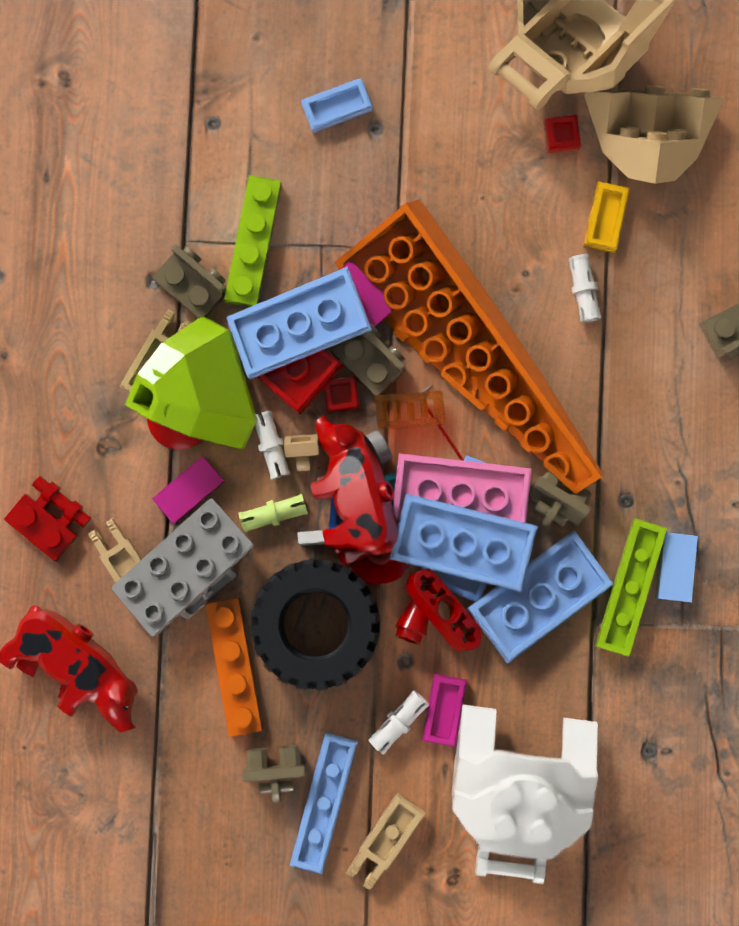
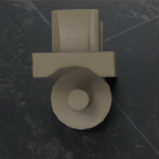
(558, 504)
(289, 767)

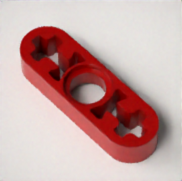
(430, 609)

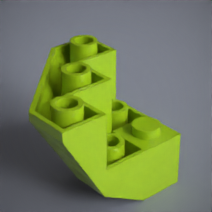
(197, 386)

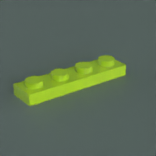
(252, 241)
(631, 587)

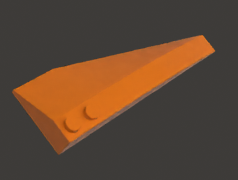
(465, 336)

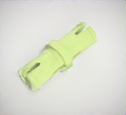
(273, 513)

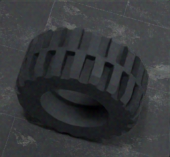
(269, 632)

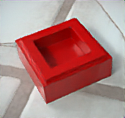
(562, 133)
(341, 395)

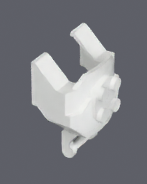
(522, 801)

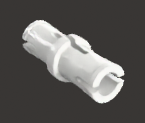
(584, 288)
(271, 446)
(398, 722)

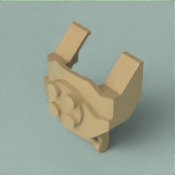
(577, 45)

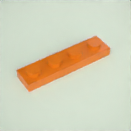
(234, 667)

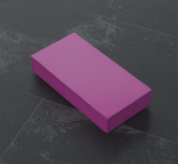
(370, 296)
(188, 490)
(444, 710)

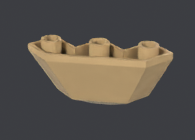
(652, 131)

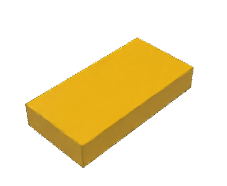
(606, 217)

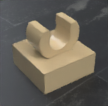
(302, 448)

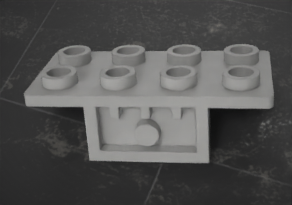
(184, 569)

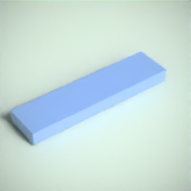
(323, 803)

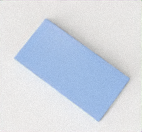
(299, 323)
(464, 542)
(553, 591)

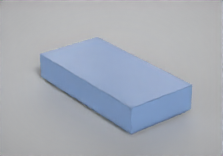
(336, 105)
(677, 567)

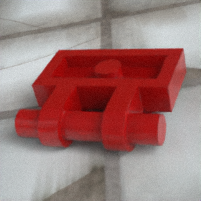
(42, 527)

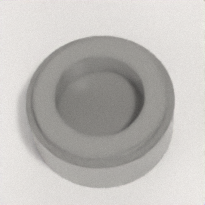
(378, 447)

